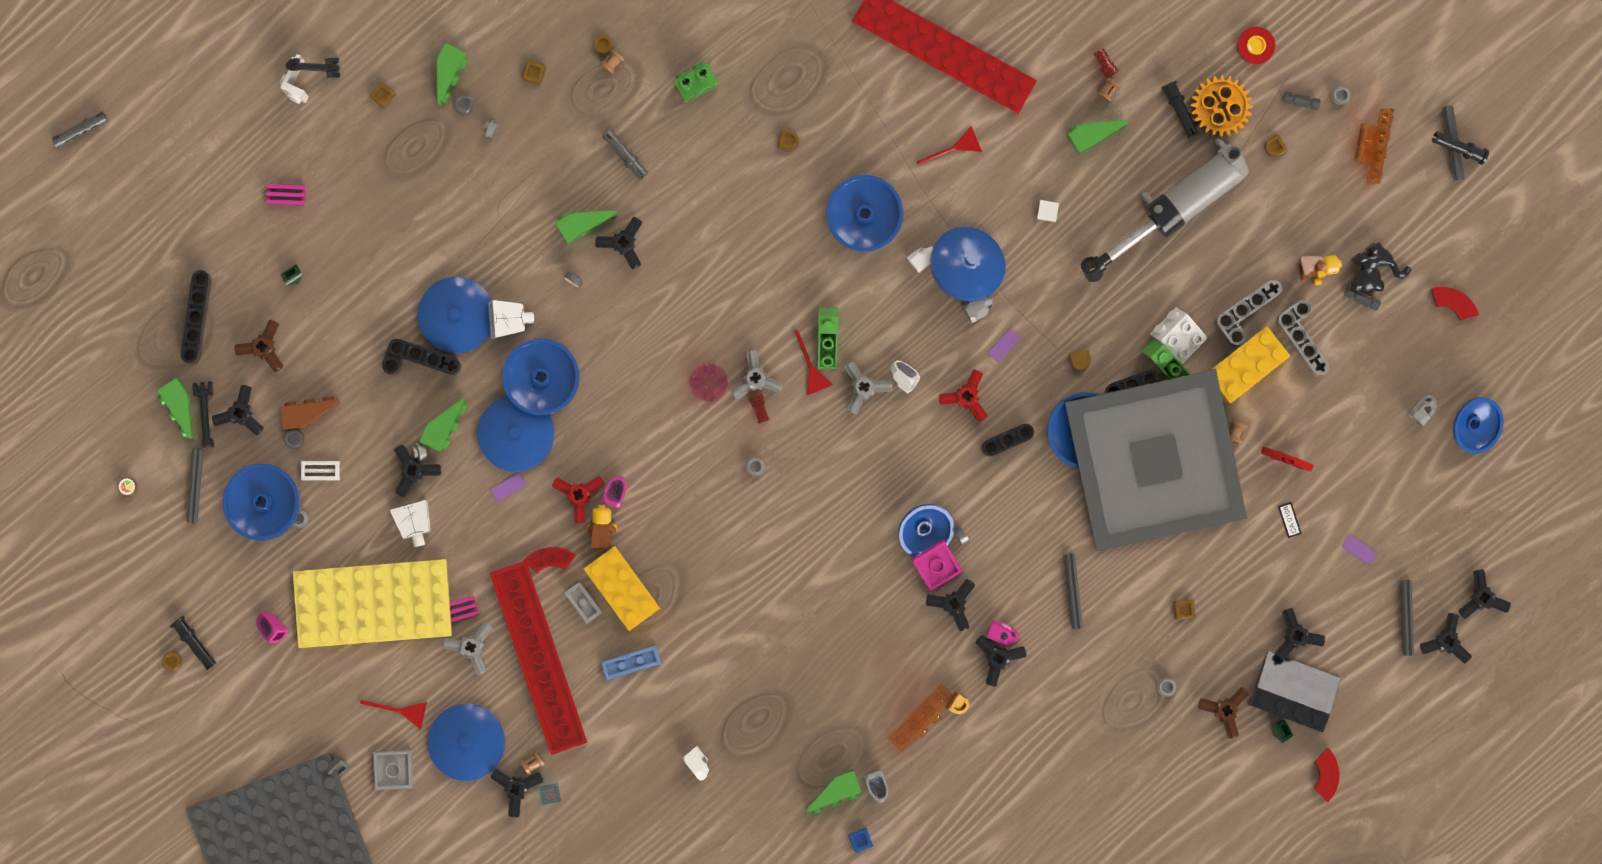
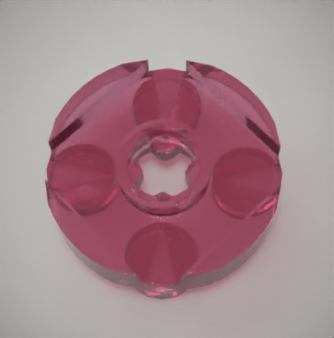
(708, 393)

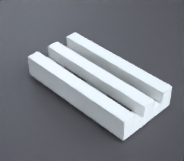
(336, 470)

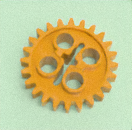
(1237, 98)

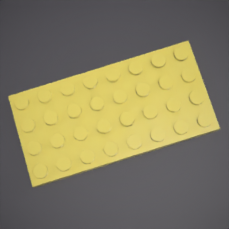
(372, 603)

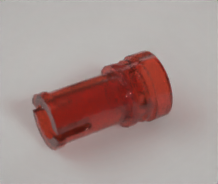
(1107, 66)
(758, 404)

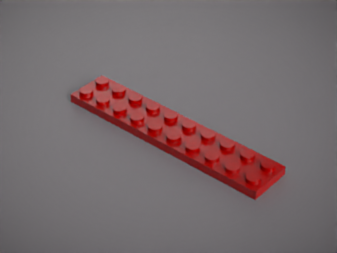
(945, 52)
(538, 657)

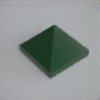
(292, 275)
(1282, 731)

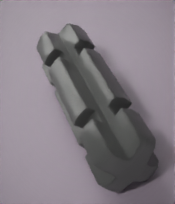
(1301, 100)
(1362, 298)

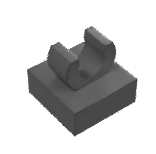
(338, 764)

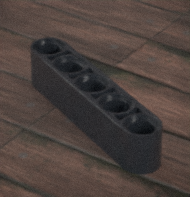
(192, 308)

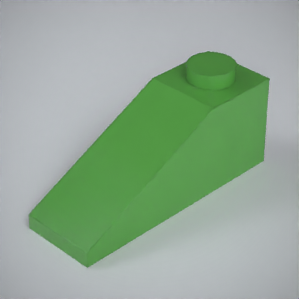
(1091, 134)
(579, 224)

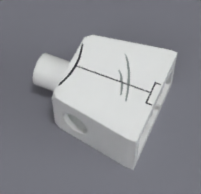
(507, 318)
(413, 521)

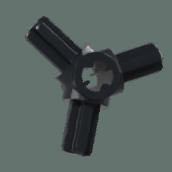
(628, 234)
(247, 419)
(422, 470)
(960, 596)
(1491, 601)
(1305, 638)
(1438, 643)
(995, 668)
(507, 783)

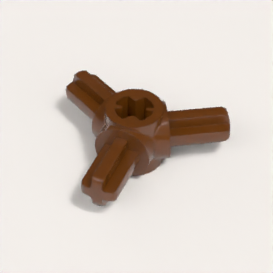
(266, 338)
(1216, 707)

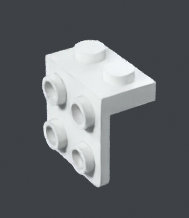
(287, 81)
(1179, 334)

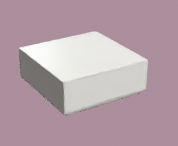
(1047, 211)

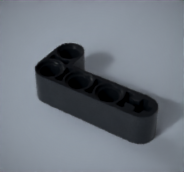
(423, 360)

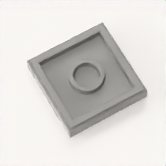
(393, 770)

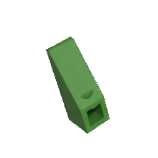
(448, 67)
(827, 337)
(1164, 360)
(179, 403)
(439, 429)
(839, 788)

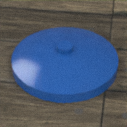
(864, 213)
(967, 264)
(455, 315)
(540, 377)
(1059, 430)
(513, 437)
(261, 502)
(466, 742)

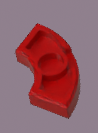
(1455, 301)
(1288, 459)
(550, 557)
(1328, 775)

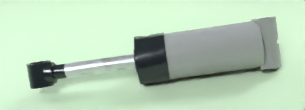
(1179, 203)

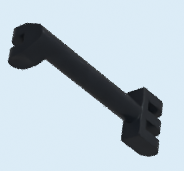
(295, 65)
(203, 393)

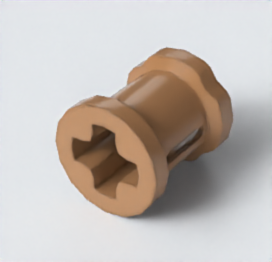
(611, 61)
(1109, 90)
(1237, 431)
(533, 763)

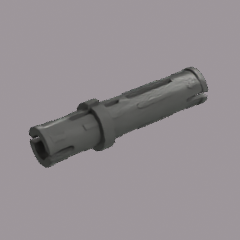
(84, 127)
(630, 160)

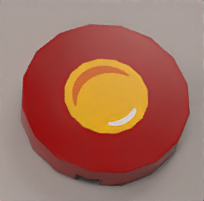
(1256, 45)

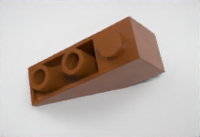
(302, 415)

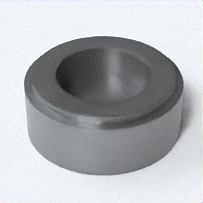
(464, 104)
(573, 279)
(294, 439)
(961, 535)

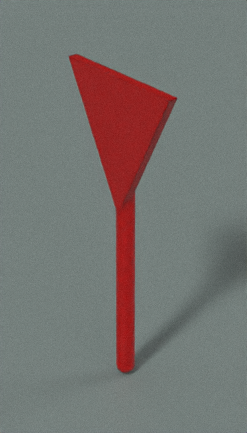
(967, 142)
(816, 380)
(413, 713)

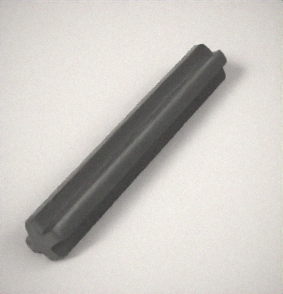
(1451, 131)
(195, 484)
(1073, 591)
(1407, 618)

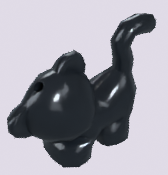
(1368, 277)

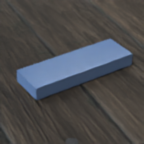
(631, 662)

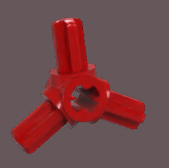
(971, 388)
(587, 489)

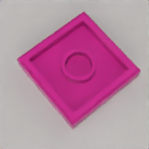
(936, 565)

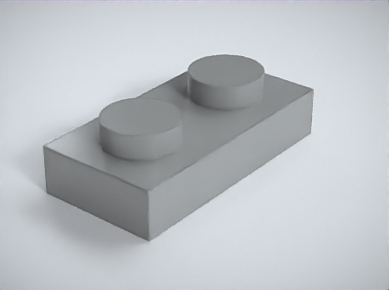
(583, 602)

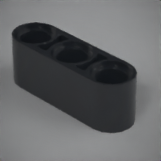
(1138, 379)
(1000, 446)

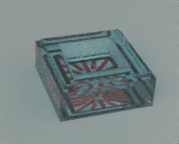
(550, 793)

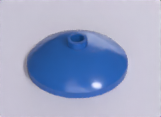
(1484, 428)
(937, 526)

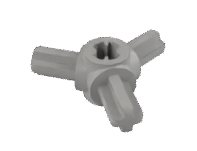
(764, 382)
(859, 396)
(461, 645)

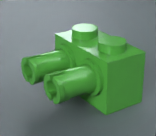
(695, 82)

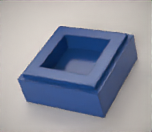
(860, 840)

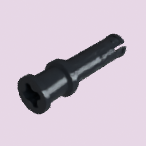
(1176, 100)
(1468, 150)
(188, 635)

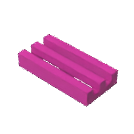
(283, 194)
(473, 605)

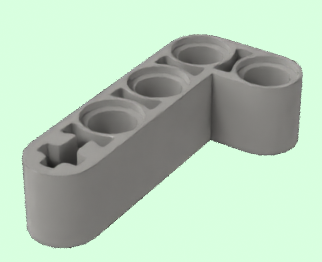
(1250, 308)
(1305, 341)

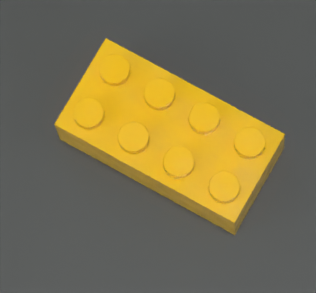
(1249, 364)
(622, 588)

